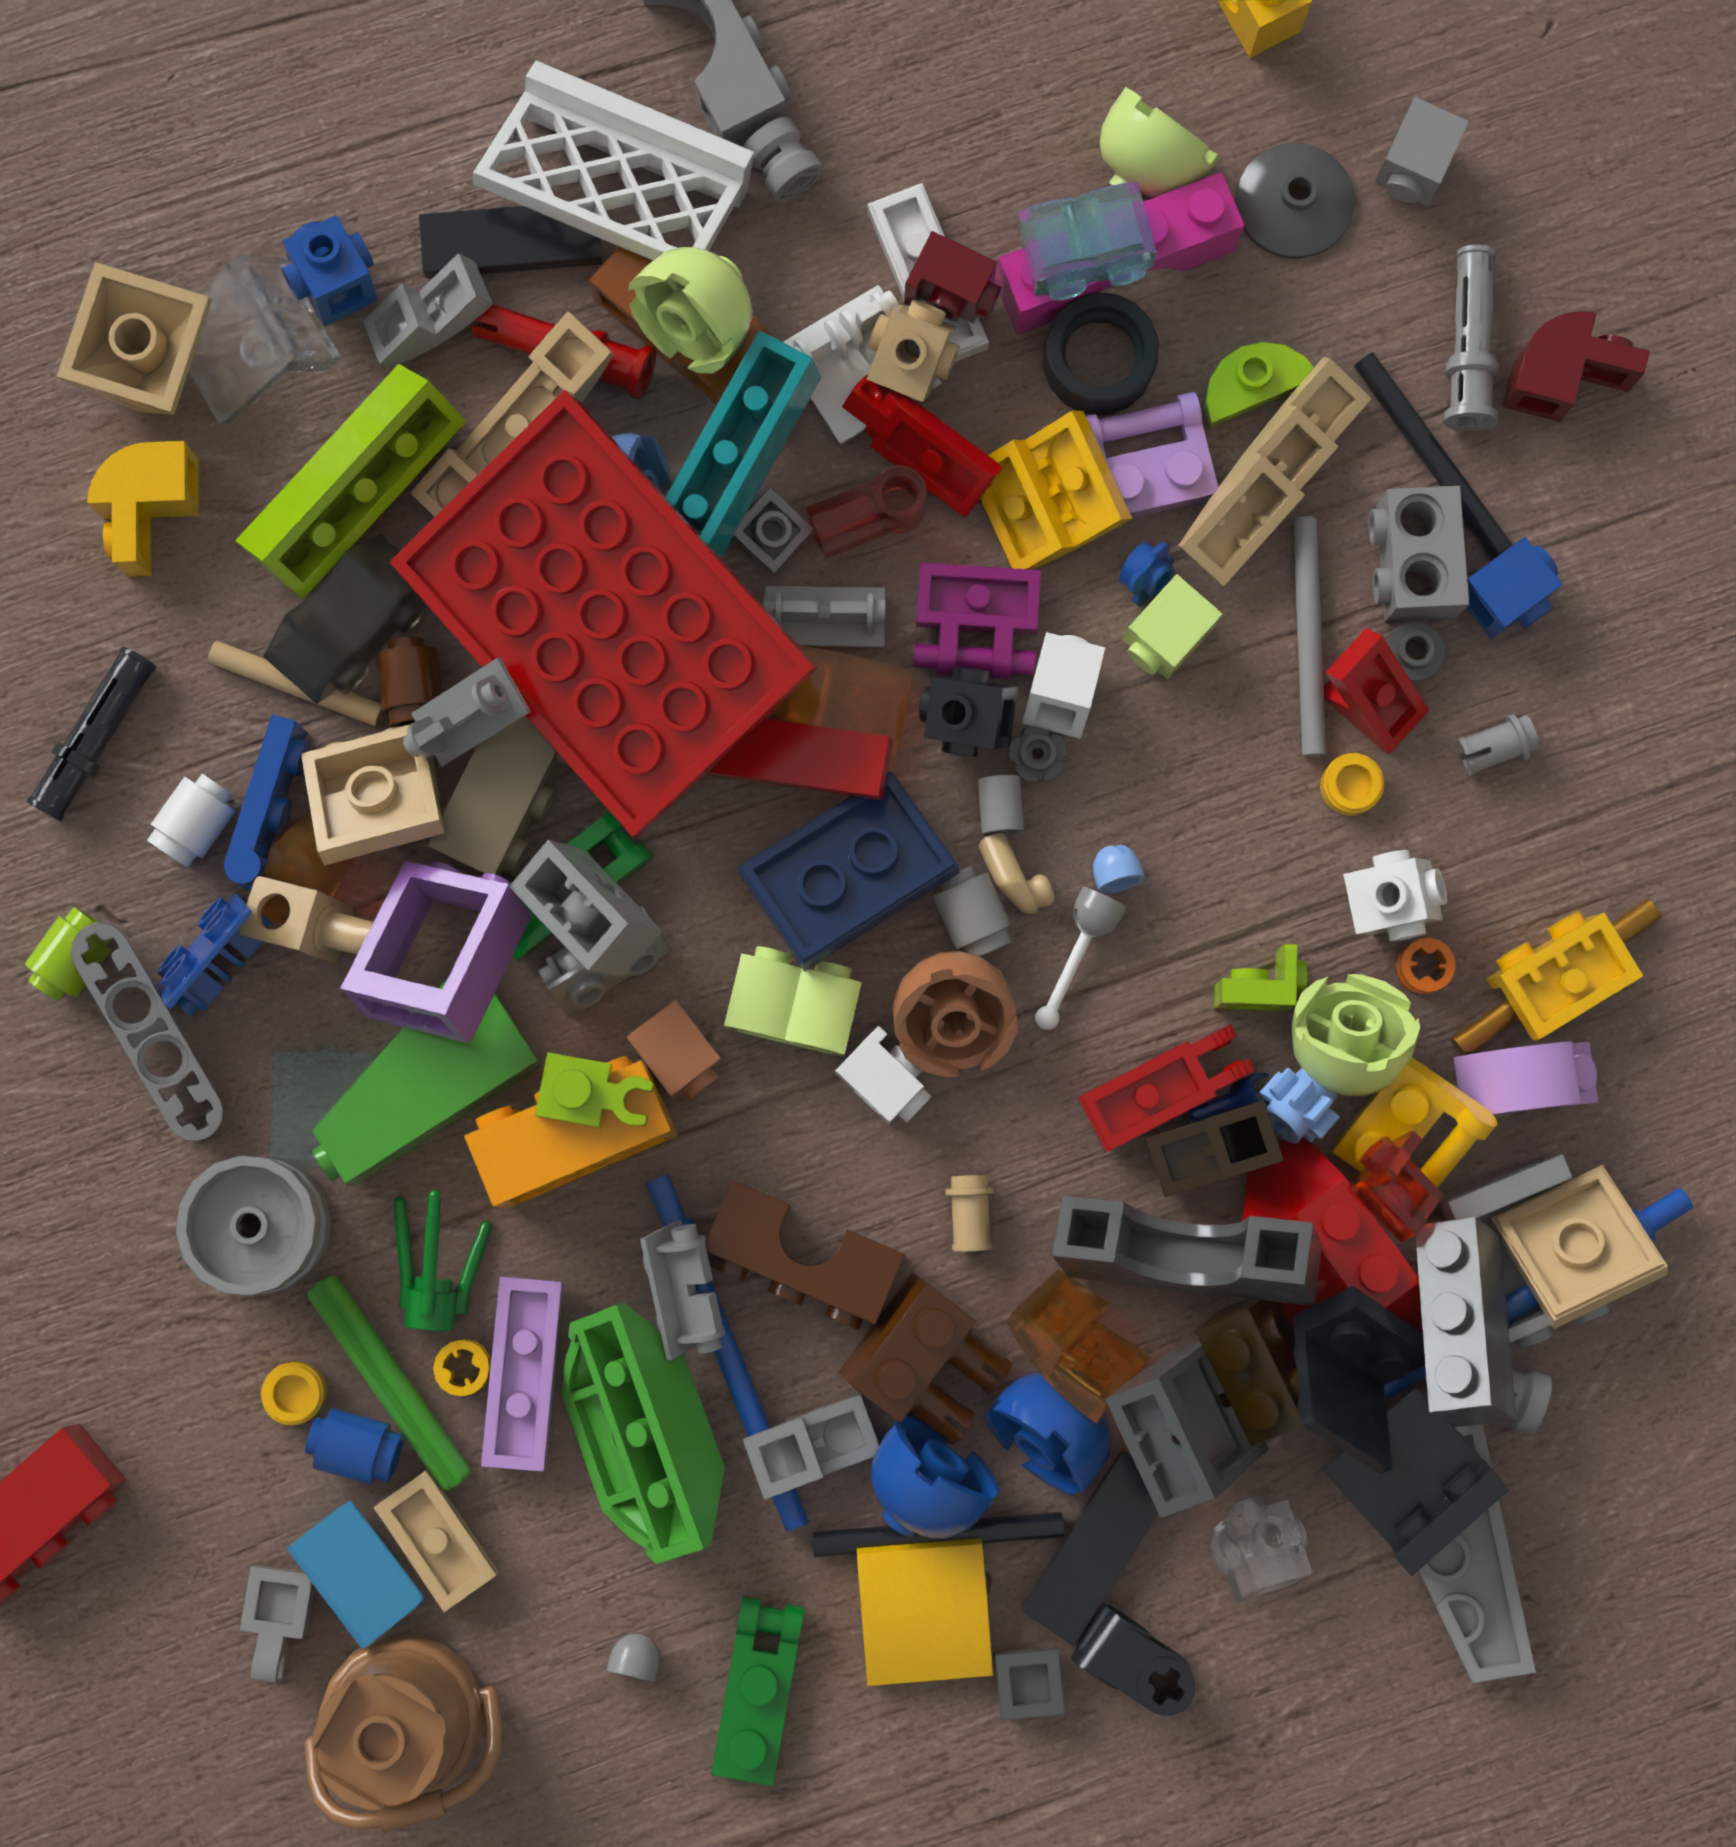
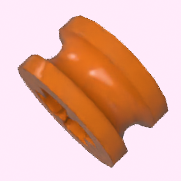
(1424, 947)

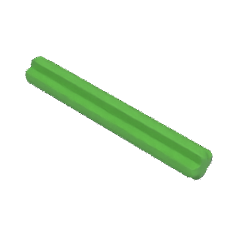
(389, 1382)

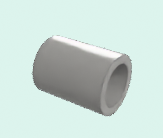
(1000, 805)

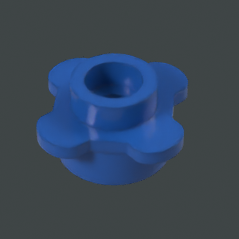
(1147, 571)

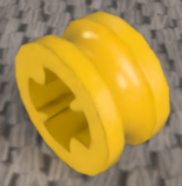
(445, 1375)

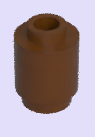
(407, 678)

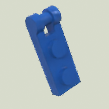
(266, 801)

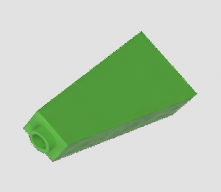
(417, 1091)

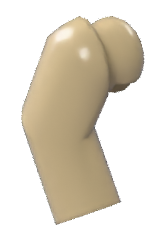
(1009, 878)

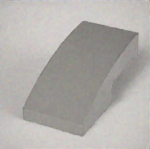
(418, 321)
(811, 1446)

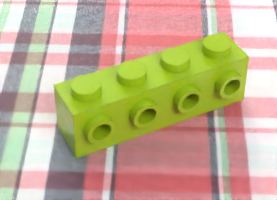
(351, 480)

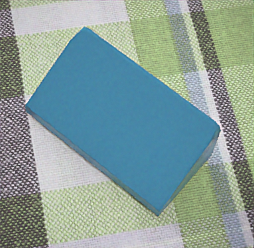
(356, 1574)

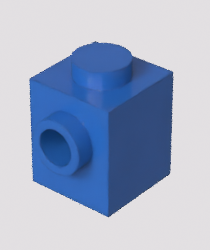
(1513, 588)

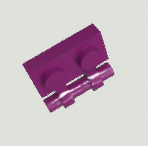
(977, 600)

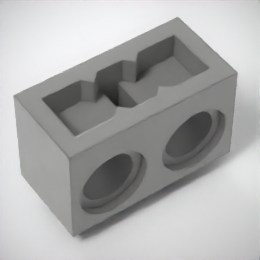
(1436, 555)

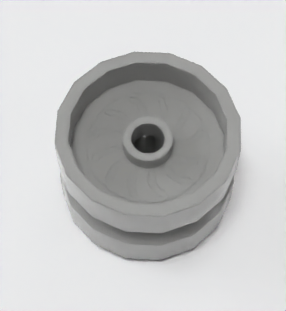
(216, 1227)

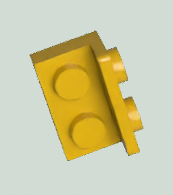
(1565, 974)

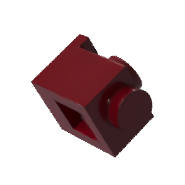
(953, 280)

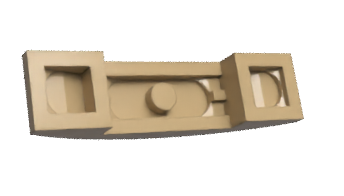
(564, 360)

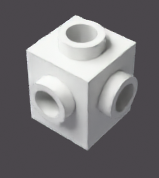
(1376, 899)

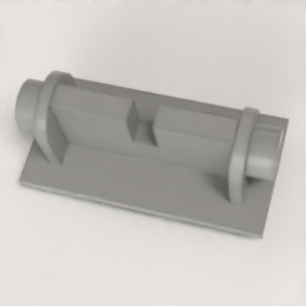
(829, 615)
(466, 714)
(578, 988)
(674, 1263)

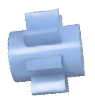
(1299, 1106)

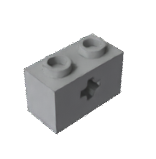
(585, 909)

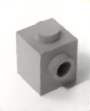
(1421, 152)

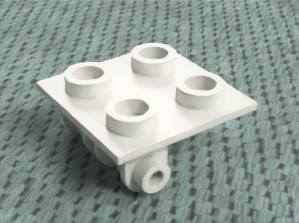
(842, 356)

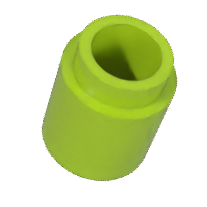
(52, 960)

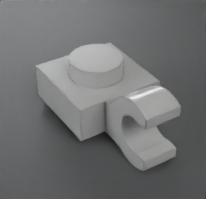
(277, 1609)

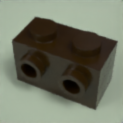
(1255, 1365)

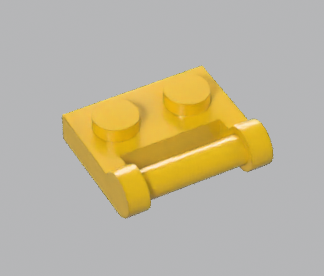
(1415, 1104)

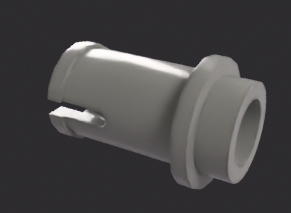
(1500, 744)

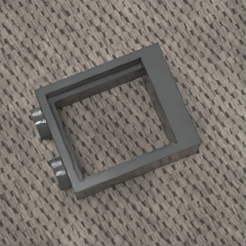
(1184, 1401)

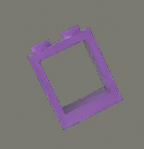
(462, 1002)

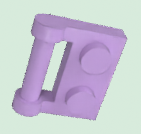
(1161, 475)

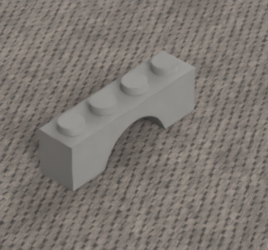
(736, 86)

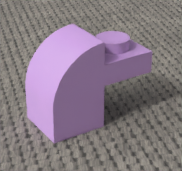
(1529, 1077)

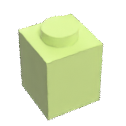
(1170, 628)

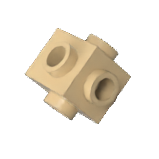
(897, 365)

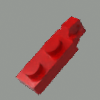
(918, 439)

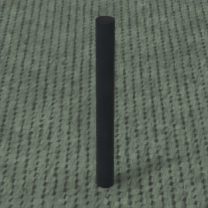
(1431, 453)
(988, 1529)

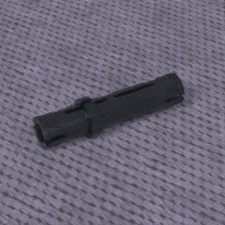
(91, 734)

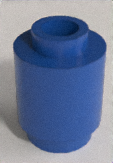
(354, 1447)

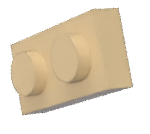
(436, 1540)

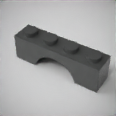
(1243, 1260)

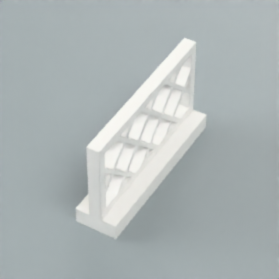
(634, 139)

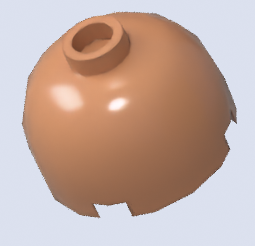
(954, 1014)

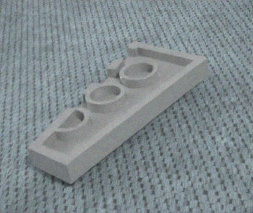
(1479, 1592)

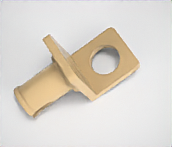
(316, 921)

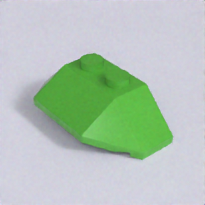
(642, 1433)

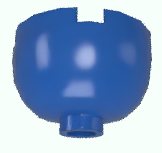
(1059, 1439)
(928, 1484)

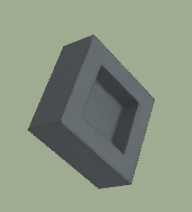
(1029, 1683)

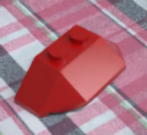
(1353, 1241)

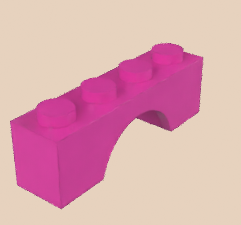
(1187, 230)

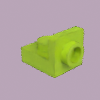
(1252, 991)

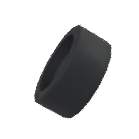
(1103, 309)

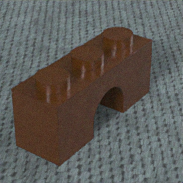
(749, 1238)

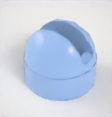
(1117, 869)

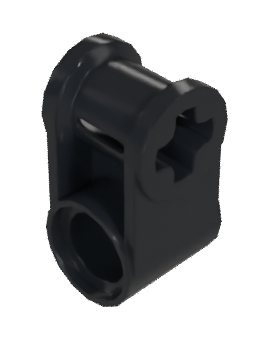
(1127, 1655)

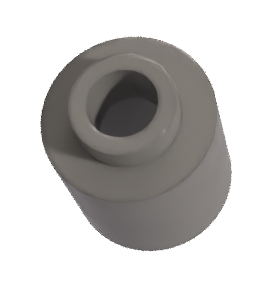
(973, 913)

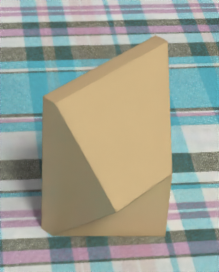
(134, 340)

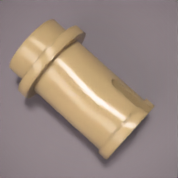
(970, 1212)

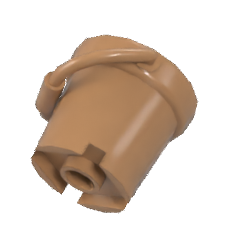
(399, 1732)

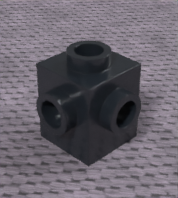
(987, 715)

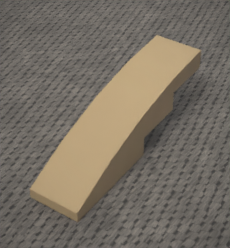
(1273, 471)

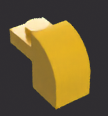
(141, 485)

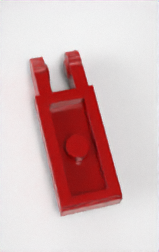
(1158, 1090)

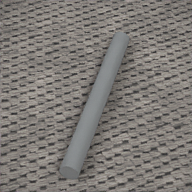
(1309, 637)

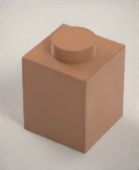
(676, 1052)

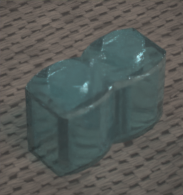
(1086, 241)

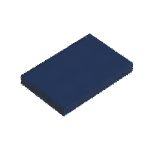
(847, 872)

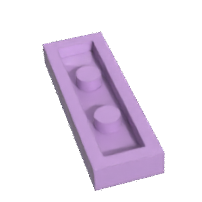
(522, 1374)

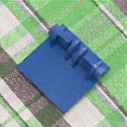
(183, 972)

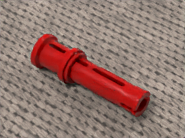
(627, 369)

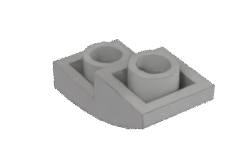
(770, 530)

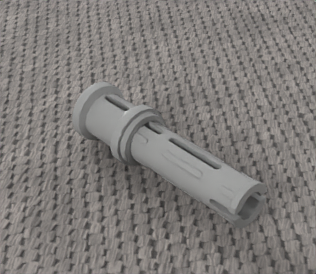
(1473, 363)

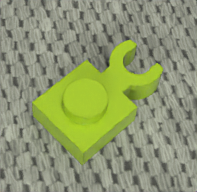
(581, 1090)

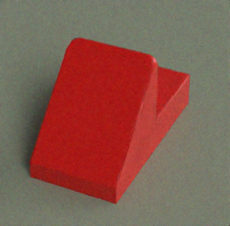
(1374, 691)

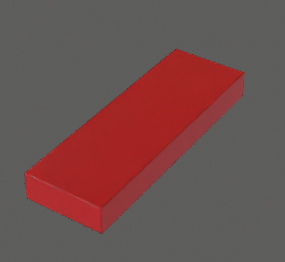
(810, 759)

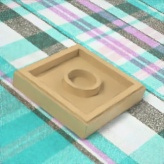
(1579, 1246)

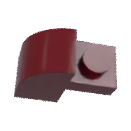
(1560, 356)

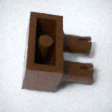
(908, 1349)

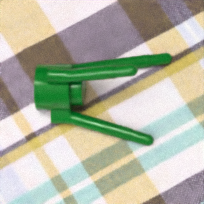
(430, 1299)

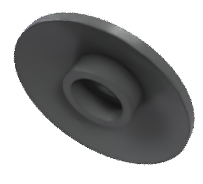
(1290, 225)

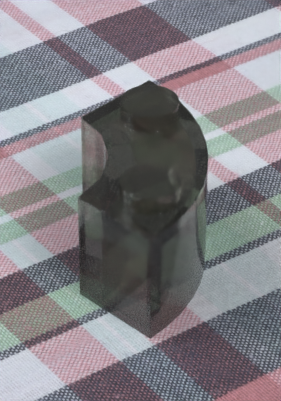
(345, 622)

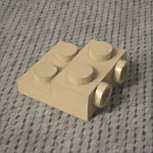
(370, 795)

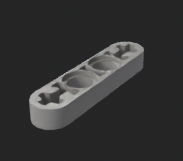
(139, 1035)

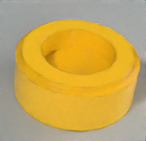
(1352, 784)
(294, 1393)

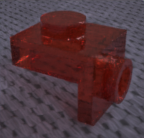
(1395, 1186)

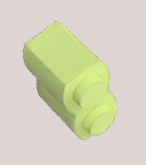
(793, 1005)

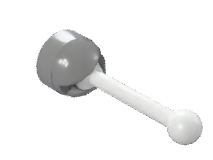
(1094, 916)

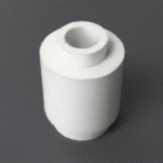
(191, 819)

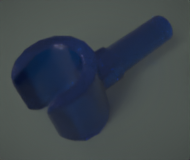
(1240, 1095)

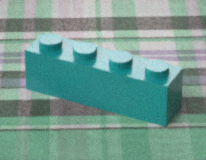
(743, 439)

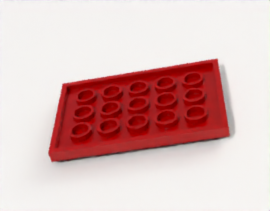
(605, 613)

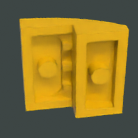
(1053, 493)
(924, 1612)

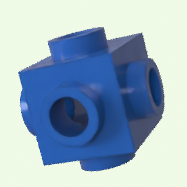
(329, 269)

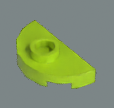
(1252, 379)

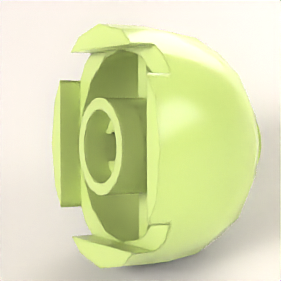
(1151, 148)
(693, 306)
(1353, 1034)

